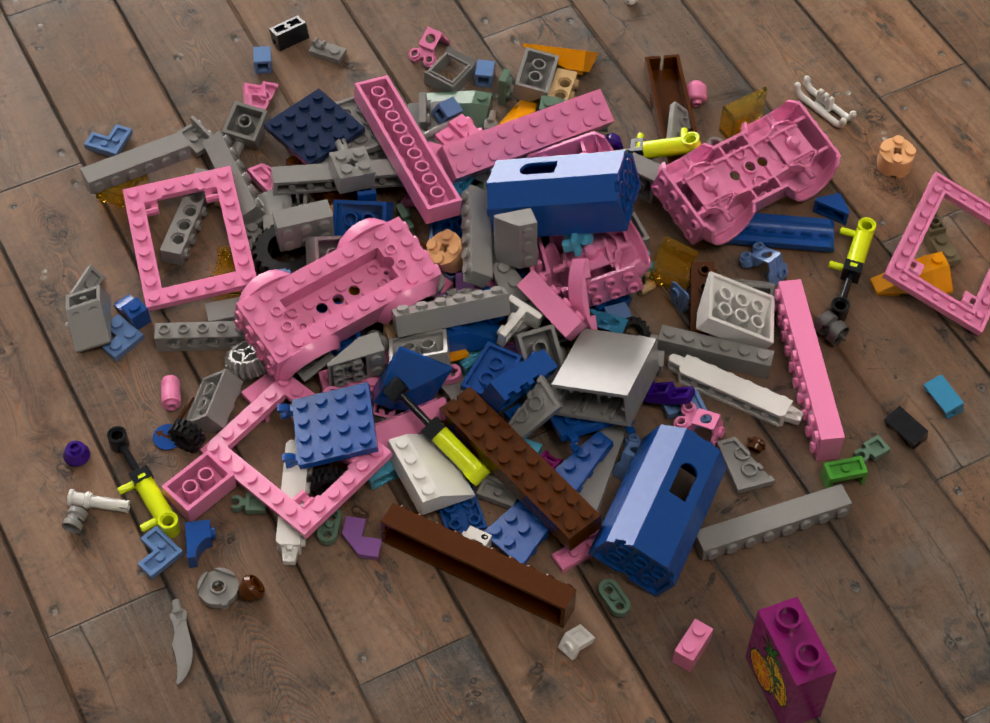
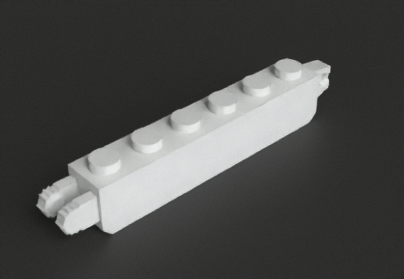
(734, 390)
(293, 481)

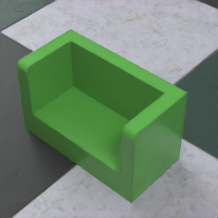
(844, 470)

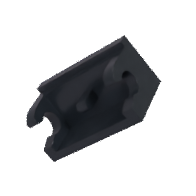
(289, 33)
(907, 427)

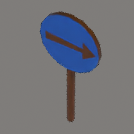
(160, 435)

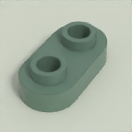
(331, 528)
(614, 599)

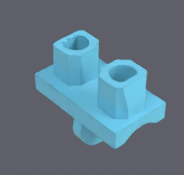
(574, 242)

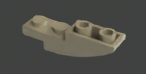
(938, 241)

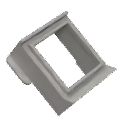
(442, 84)

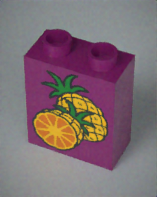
(790, 662)

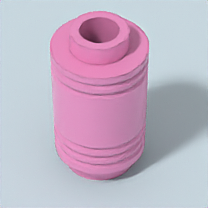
(170, 393)

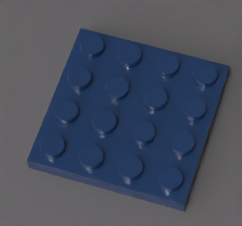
(313, 127)

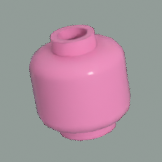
(697, 93)

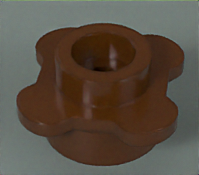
(755, 444)

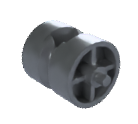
(833, 329)

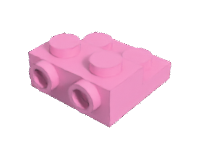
(457, 129)

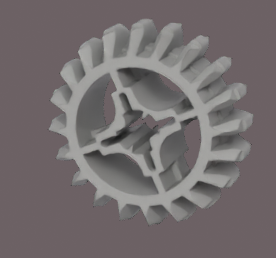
(243, 361)

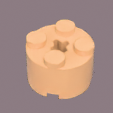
(896, 157)
(446, 251)

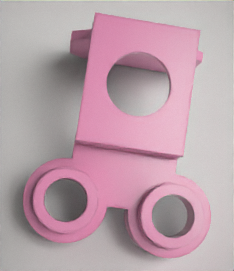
(426, 49)
(691, 419)

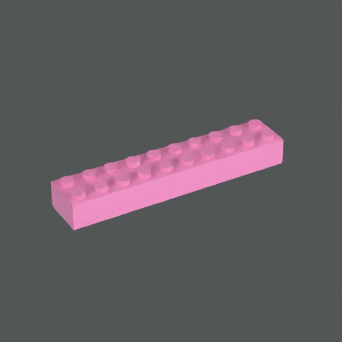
(525, 135)
(407, 149)
(808, 371)

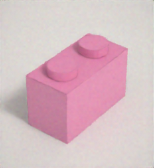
(692, 645)

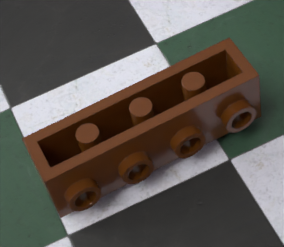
(697, 281)

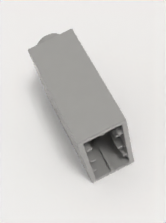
(606, 376)

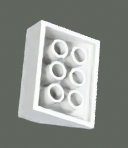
(736, 312)
(427, 473)

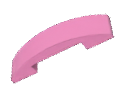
(577, 290)

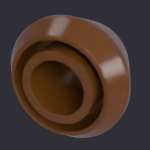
(251, 588)

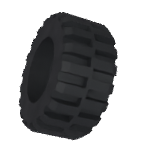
(266, 249)

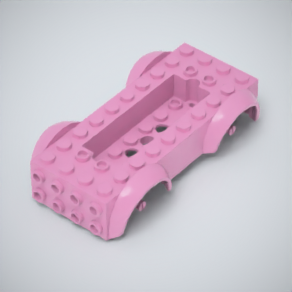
(715, 206)
(615, 258)
(280, 307)

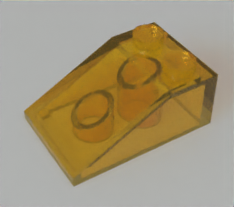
(740, 111)

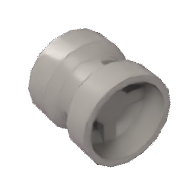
(74, 520)

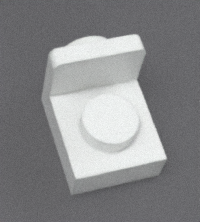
(575, 640)

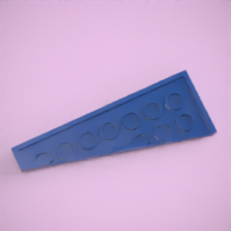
(518, 530)

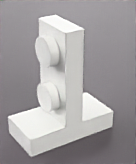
(520, 313)

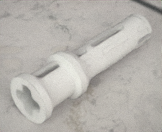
(89, 500)

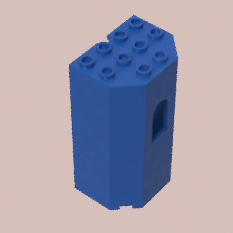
(567, 191)
(647, 526)

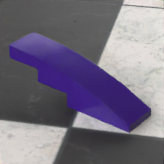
(669, 394)

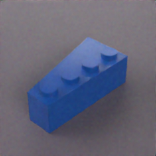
(518, 380)

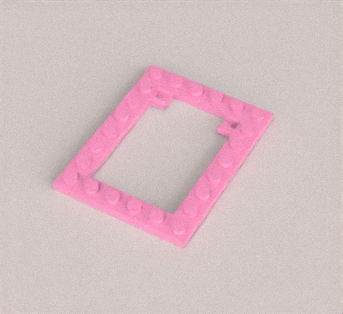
(147, 195)
(898, 272)
(314, 511)

